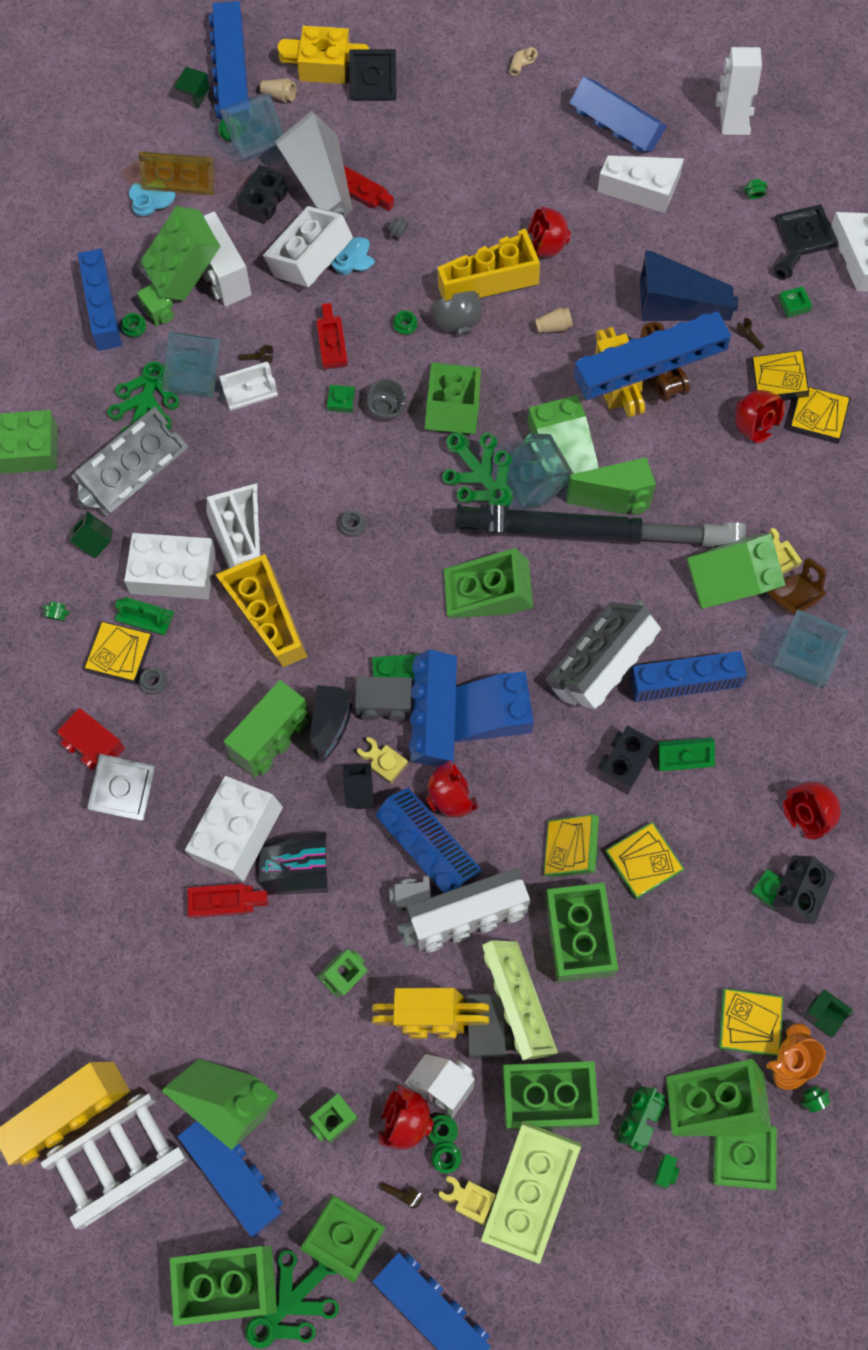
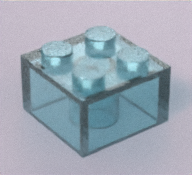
(252, 125)
(191, 364)
(537, 471)
(810, 649)

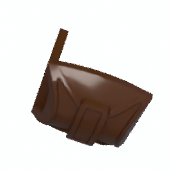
(800, 590)

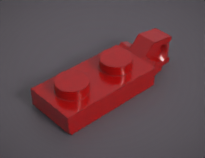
(367, 191)
(331, 339)
(224, 900)

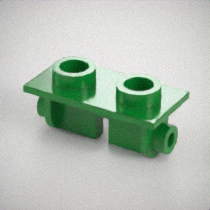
(143, 615)
(645, 1105)

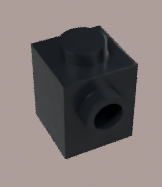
(358, 786)

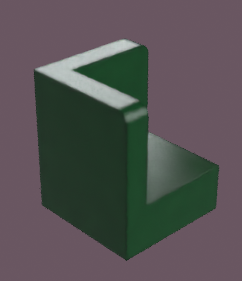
(193, 83)
(91, 535)
(827, 1013)

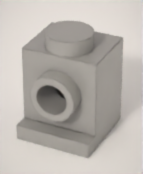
(409, 893)

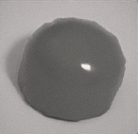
(385, 394)

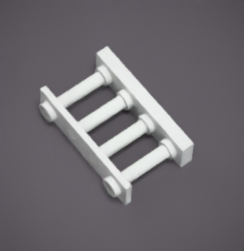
(140, 1174)

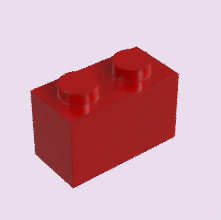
(88, 739)

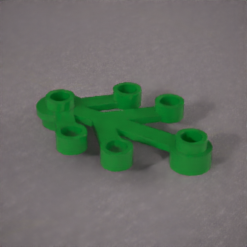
(144, 399)
(481, 471)
(291, 1304)

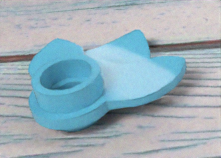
(148, 201)
(353, 257)

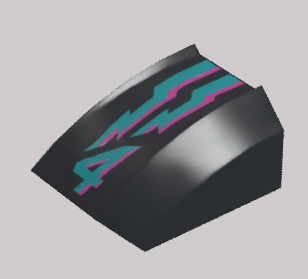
(329, 720)
(294, 864)

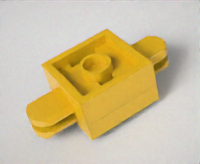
(314, 64)
(628, 396)
(430, 1012)

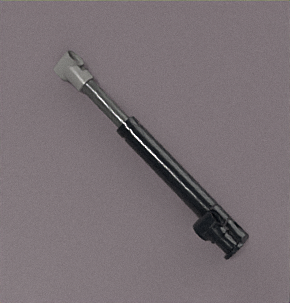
(589, 527)

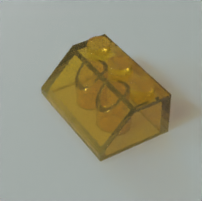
(177, 172)

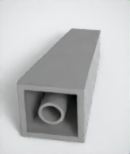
(317, 161)

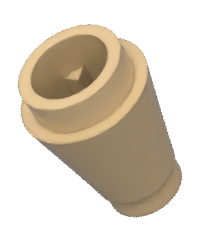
(279, 89)
(554, 321)

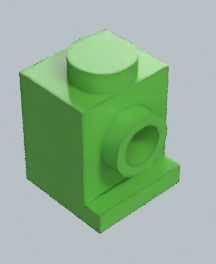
(156, 308)
(354, 969)
(334, 1107)

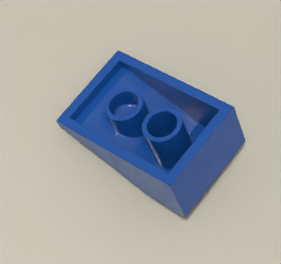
(493, 708)

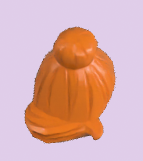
(797, 1058)

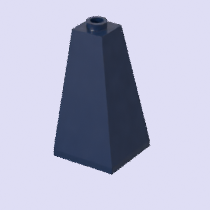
(681, 293)

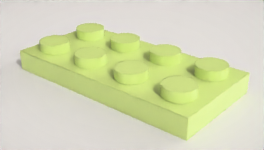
(519, 999)
(531, 1192)

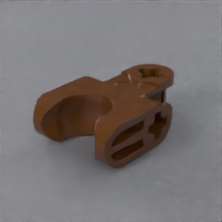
(668, 382)

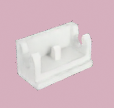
(248, 386)

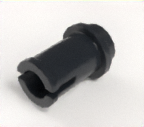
(784, 269)

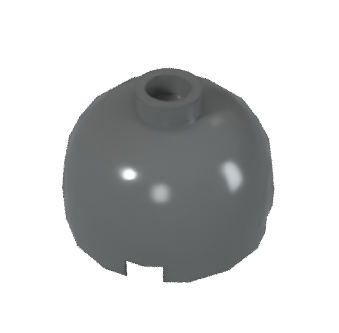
(458, 313)

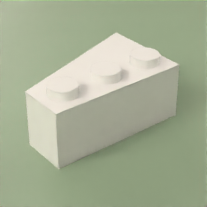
(738, 89)
(641, 179)
(852, 239)
(236, 523)
(442, 1083)

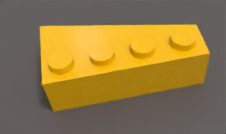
(493, 269)
(260, 597)
(61, 1111)

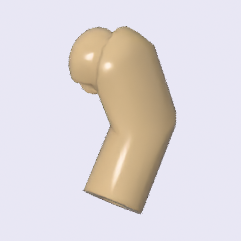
(521, 59)

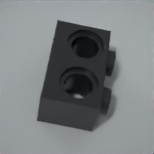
(262, 194)
(630, 761)
(803, 889)

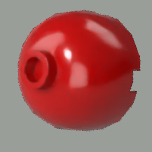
(549, 229)
(758, 410)
(450, 792)
(813, 808)
(406, 1119)

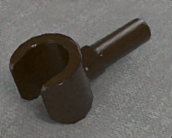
(747, 332)
(265, 349)
(411, 1198)

